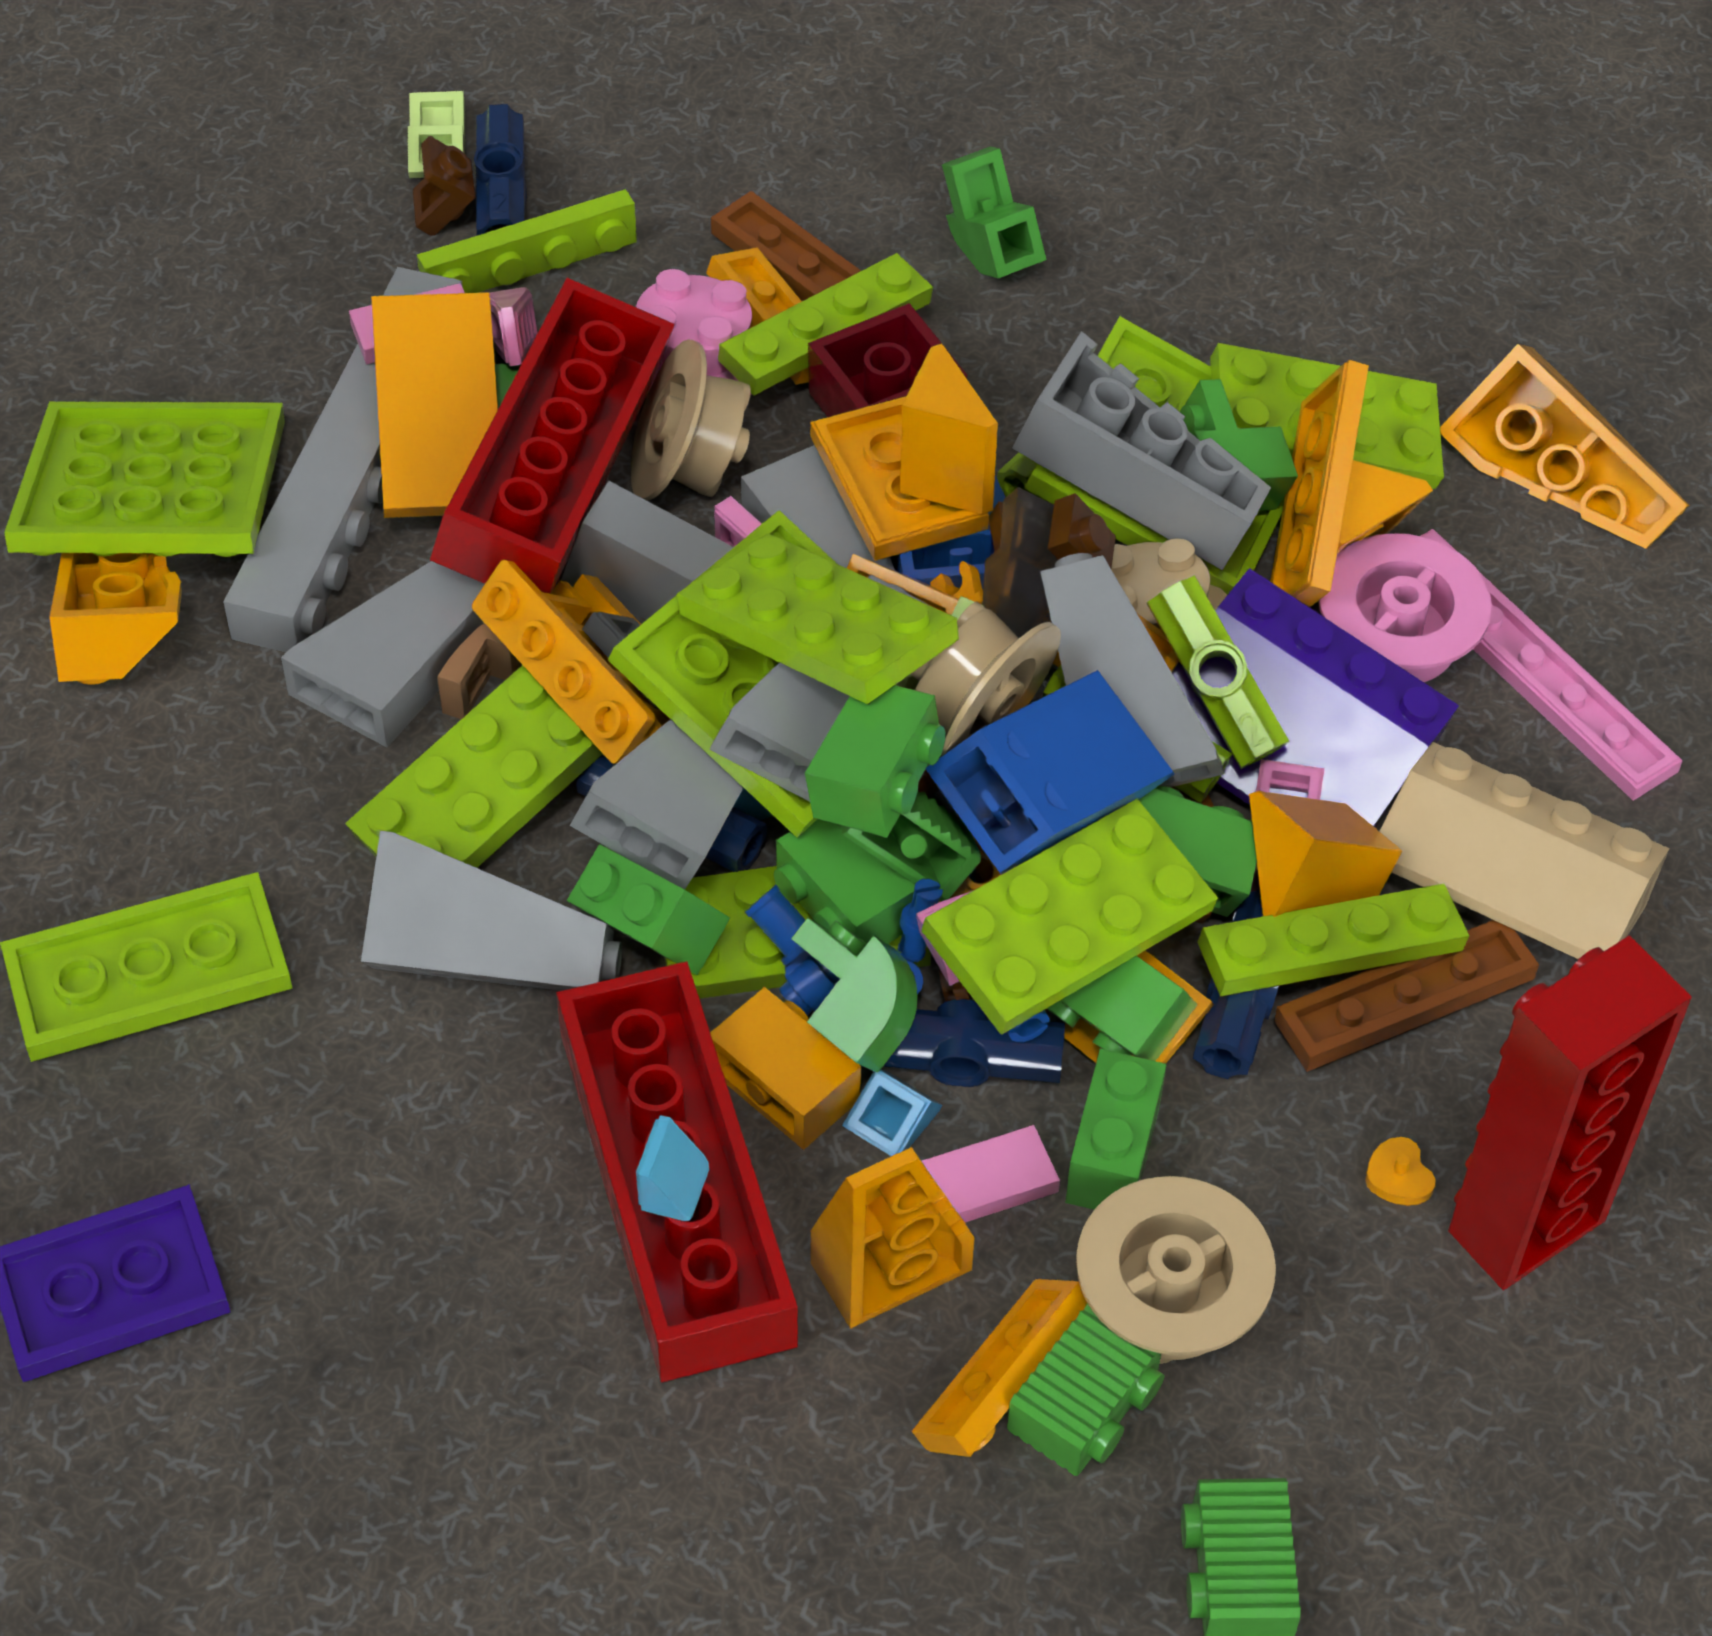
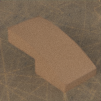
(470, 669)

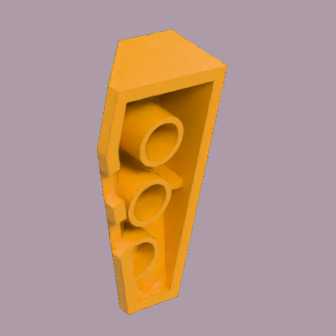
(1551, 440)
(110, 613)
(888, 1238)

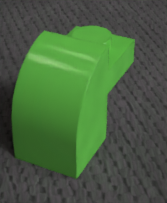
(986, 222)
(1259, 449)
(871, 1002)

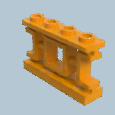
(550, 643)

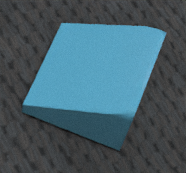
(670, 1172)

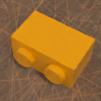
(786, 1067)

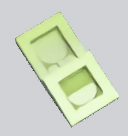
(435, 116)

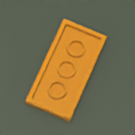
(431, 395)
(1318, 496)

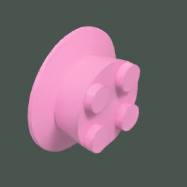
(701, 311)
(1409, 601)

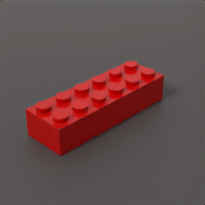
(553, 438)
(1566, 1108)
(703, 1285)

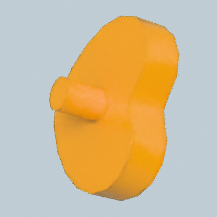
(1398, 1174)

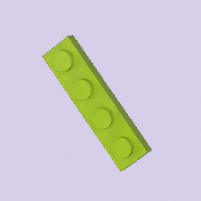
(536, 244)
(780, 344)
(1332, 939)

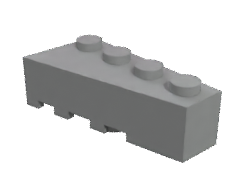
(1139, 456)

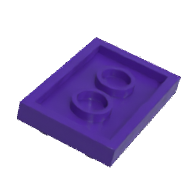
(108, 1283)

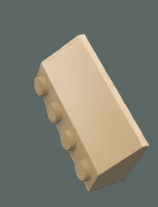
(1521, 853)

